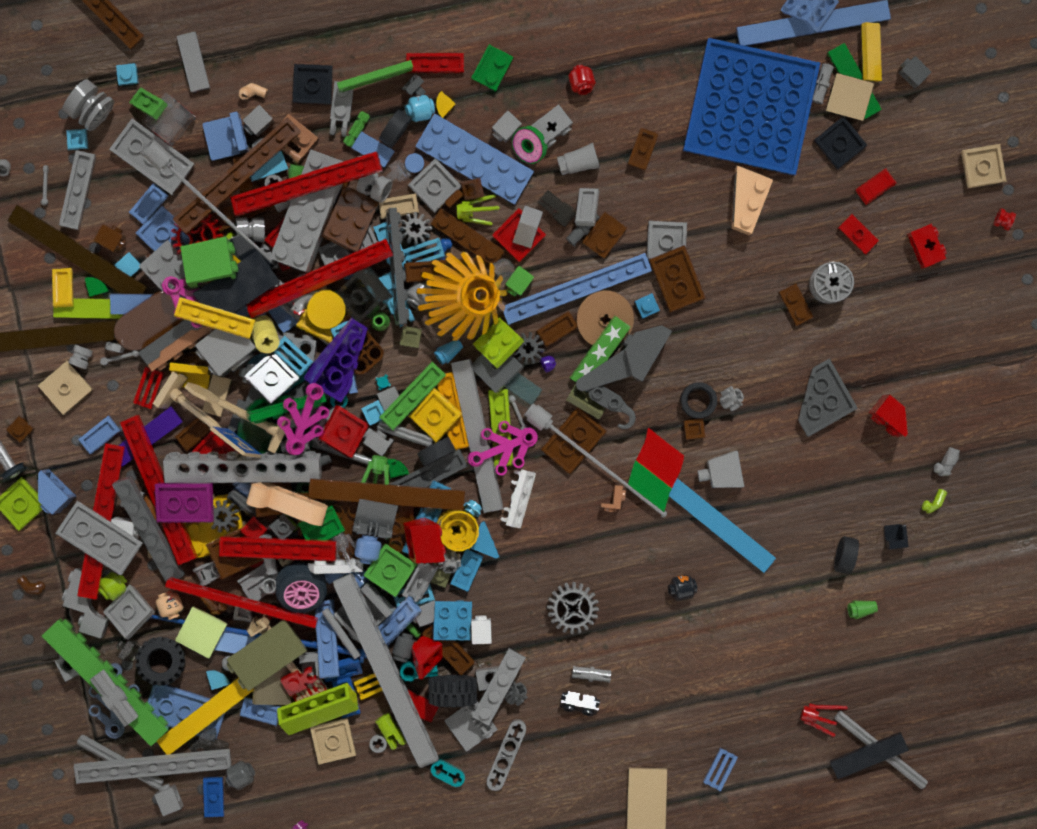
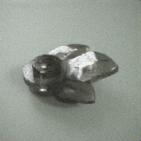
(208, 741)

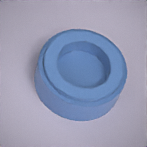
(414, 163)

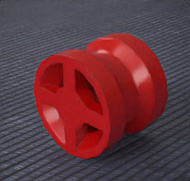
(1004, 219)

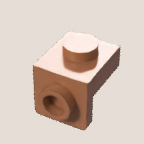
(618, 496)

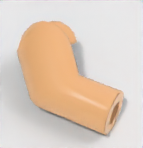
(251, 90)

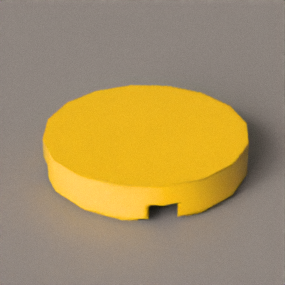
(326, 309)

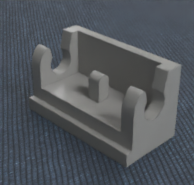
(420, 580)

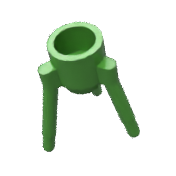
(377, 465)

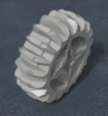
(562, 621)

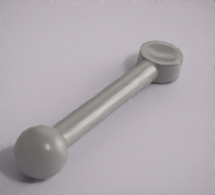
(44, 201)
(104, 361)
(512, 400)

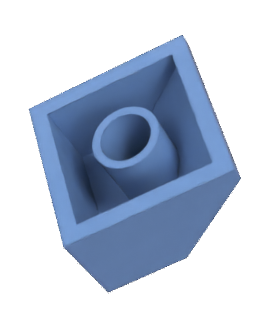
(53, 492)

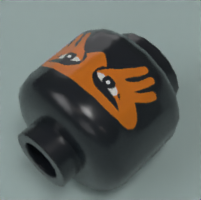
(682, 587)

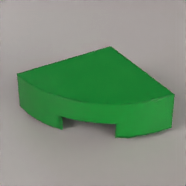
(95, 286)
(397, 468)

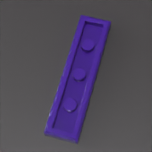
(155, 430)

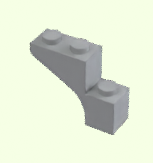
(92, 621)

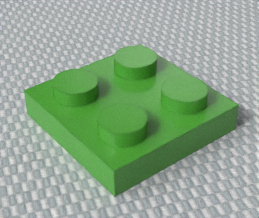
(390, 570)

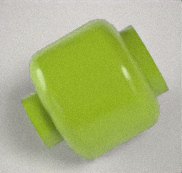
(112, 586)

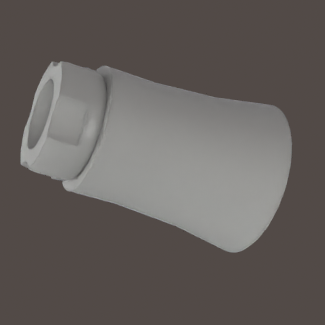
(579, 160)

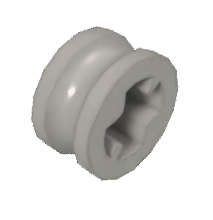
(375, 738)

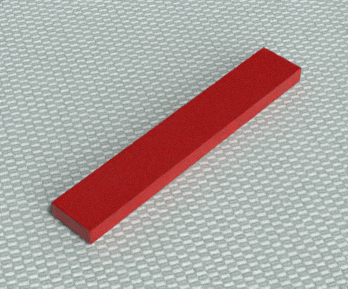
(277, 548)

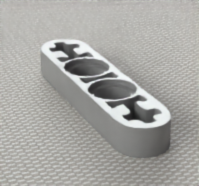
(508, 755)

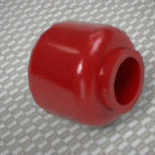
(582, 80)

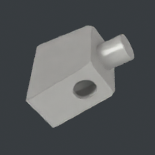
(723, 471)

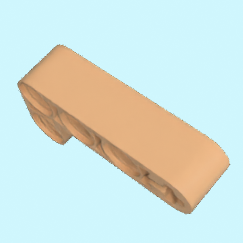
(287, 502)

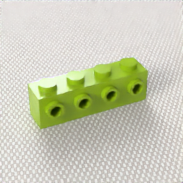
(317, 709)

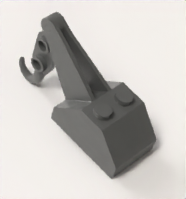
(634, 361)

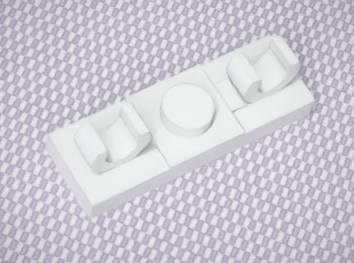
(519, 498)

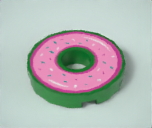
(521, 148)

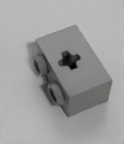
(557, 117)

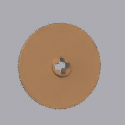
(597, 306)

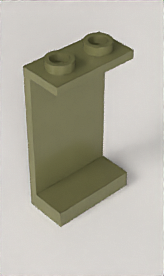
(266, 655)

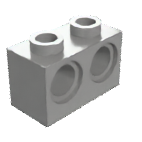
(299, 343)

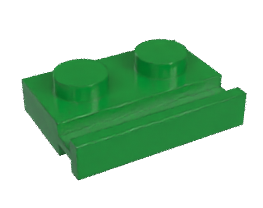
(492, 67)
(331, 527)

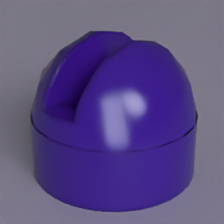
(548, 363)

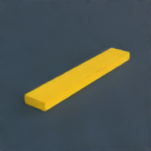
(202, 717)

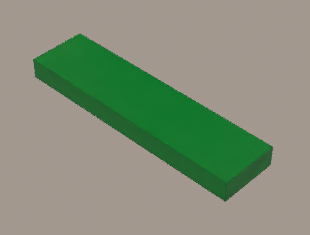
(847, 66)

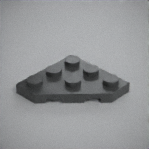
(824, 399)

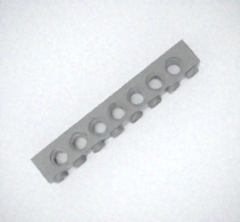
(253, 473)

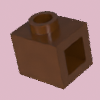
(111, 238)

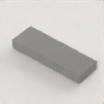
(193, 62)

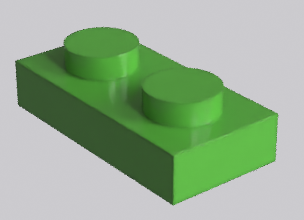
(148, 103)

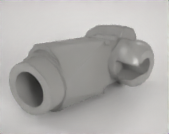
(947, 463)

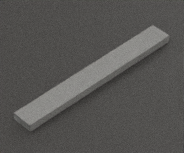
(474, 423)
(152, 766)

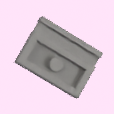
(253, 583)

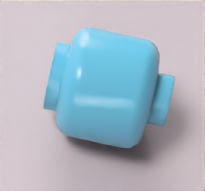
(420, 108)

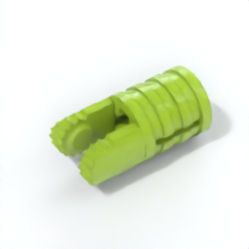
(388, 729)

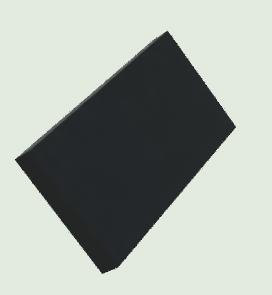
(230, 294)

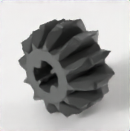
(533, 344)
(228, 520)

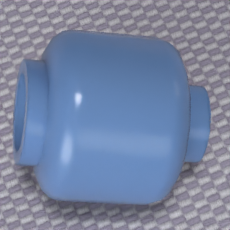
(367, 549)

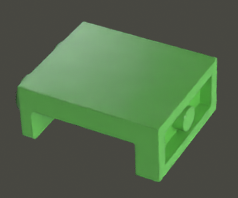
(208, 261)

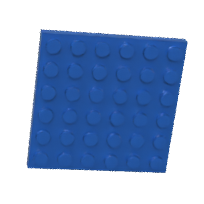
(751, 106)

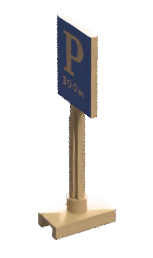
(171, 392)

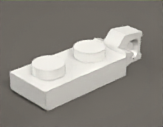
(337, 566)

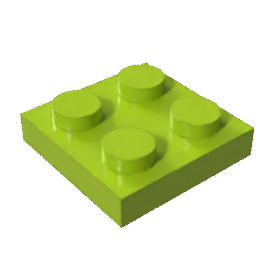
(498, 343)

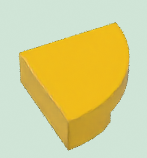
(444, 104)

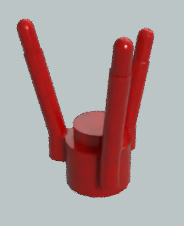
(810, 715)

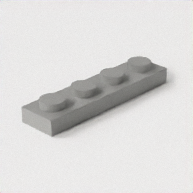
(77, 190)
(498, 686)

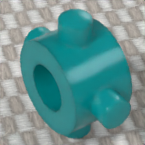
(383, 382)

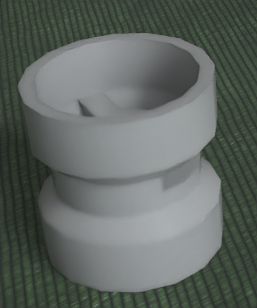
(80, 357)

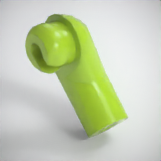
(930, 507)

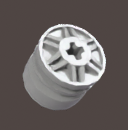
(88, 104)
(820, 284)

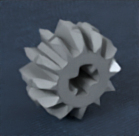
(412, 235)

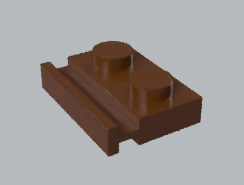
(604, 235)

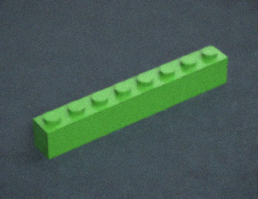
(88, 664)

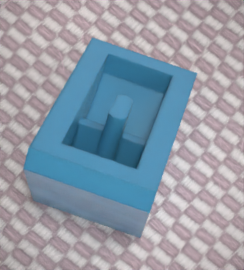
(484, 542)

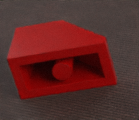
(426, 655)

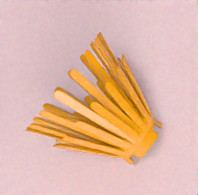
(460, 296)

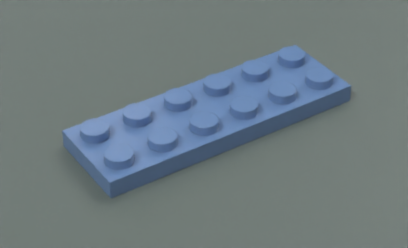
(474, 159)

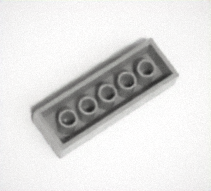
(306, 220)

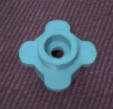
(472, 508)

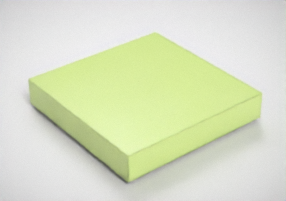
(201, 632)

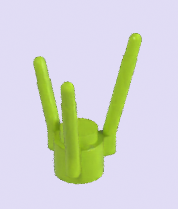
(466, 210)

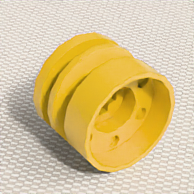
(467, 527)

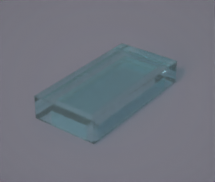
(524, 388)

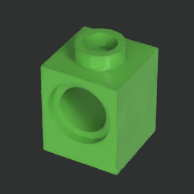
(518, 281)

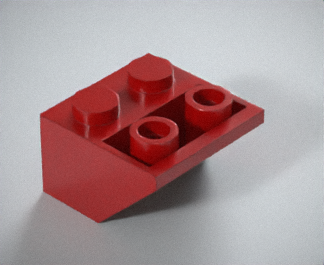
(890, 414)
(424, 541)

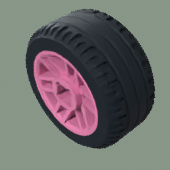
(299, 588)

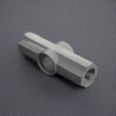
(114, 697)

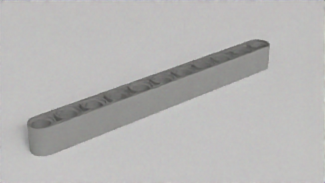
(385, 670)

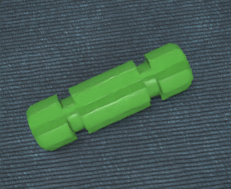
(356, 129)

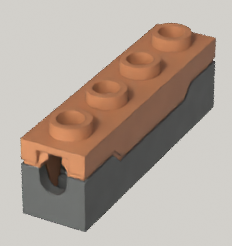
(172, 344)

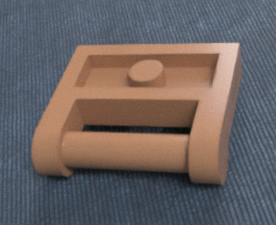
(304, 140)

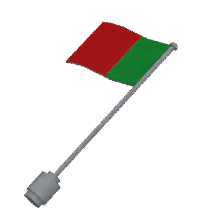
(652, 471)

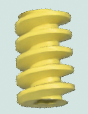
(265, 334)

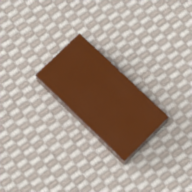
(557, 328)
(193, 434)

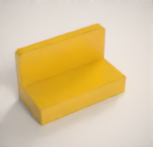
(196, 374)

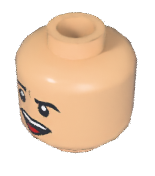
(169, 605)

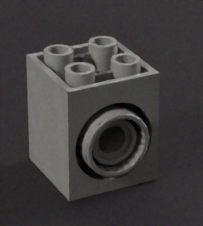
(225, 352)

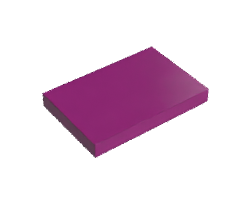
(184, 502)

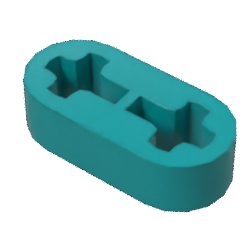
(445, 776)

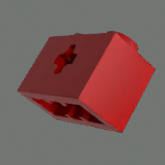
(918, 240)

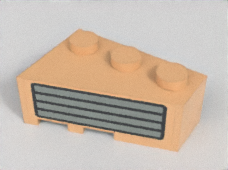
(748, 199)

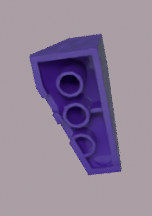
(337, 362)

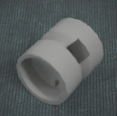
(376, 186)
(252, 229)

